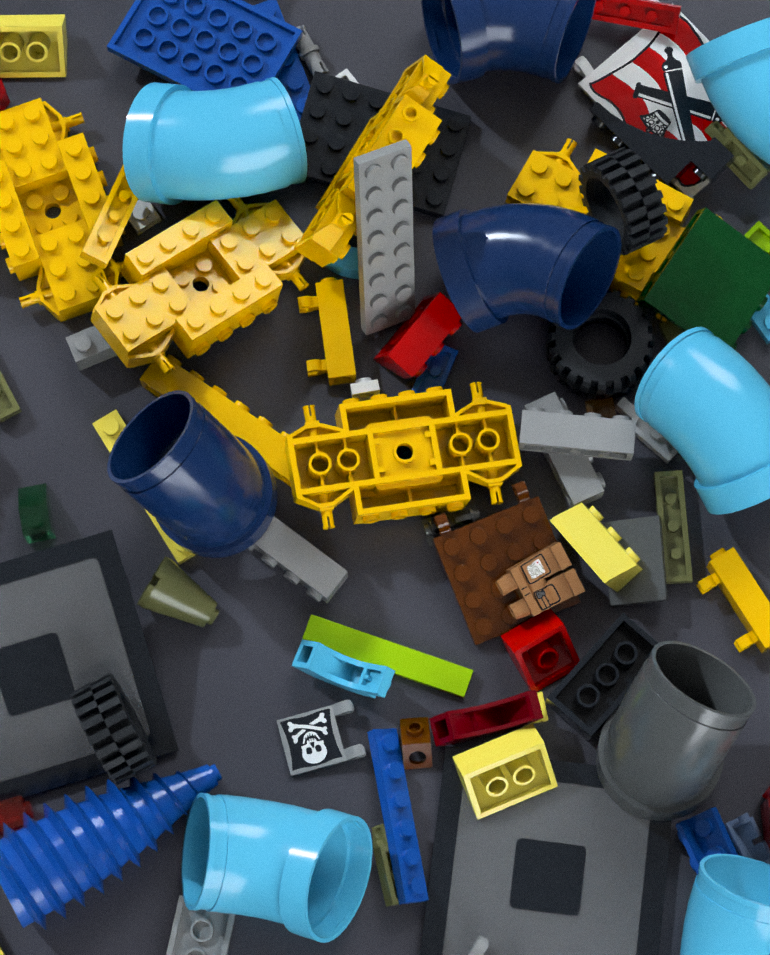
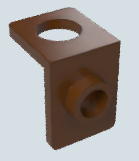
(416, 737)

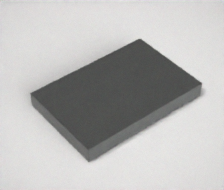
(646, 540)

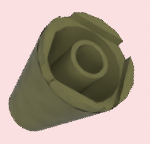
(178, 596)

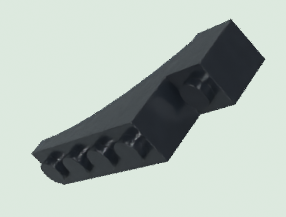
(665, 156)

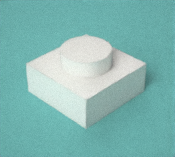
(143, 217)
(364, 388)

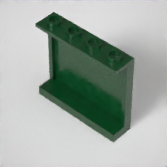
(710, 279)

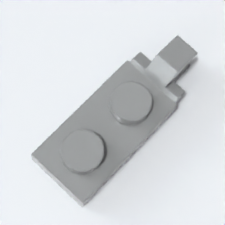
(646, 433)

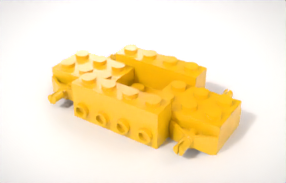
(403, 116)
(41, 172)
(554, 181)
(236, 260)
(362, 460)

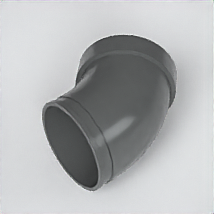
(672, 732)

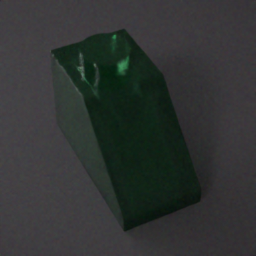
(35, 513)

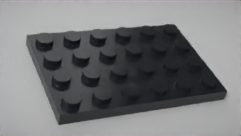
(339, 112)

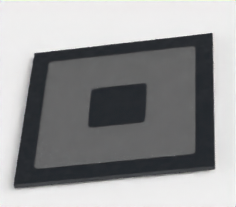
(61, 627)
(545, 873)

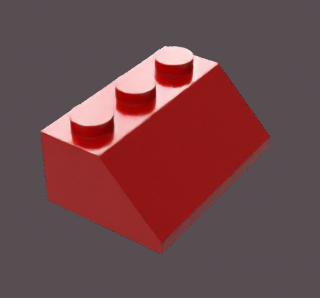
(420, 337)

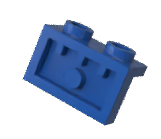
(704, 836)

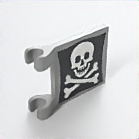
(314, 739)

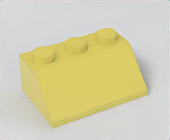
(33, 46)
(598, 545)
(505, 771)

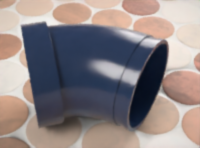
(506, 35)
(525, 262)
(194, 477)

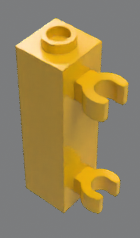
(335, 330)
(743, 595)

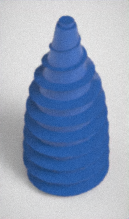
(91, 839)

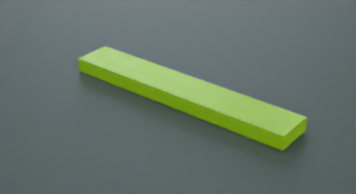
(404, 660)

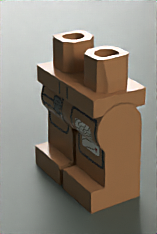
(533, 589)

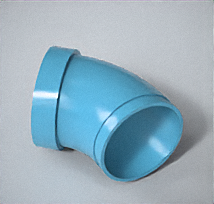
(738, 82)
(212, 142)
(713, 415)
(276, 863)
(728, 908)

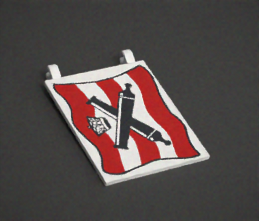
(655, 90)

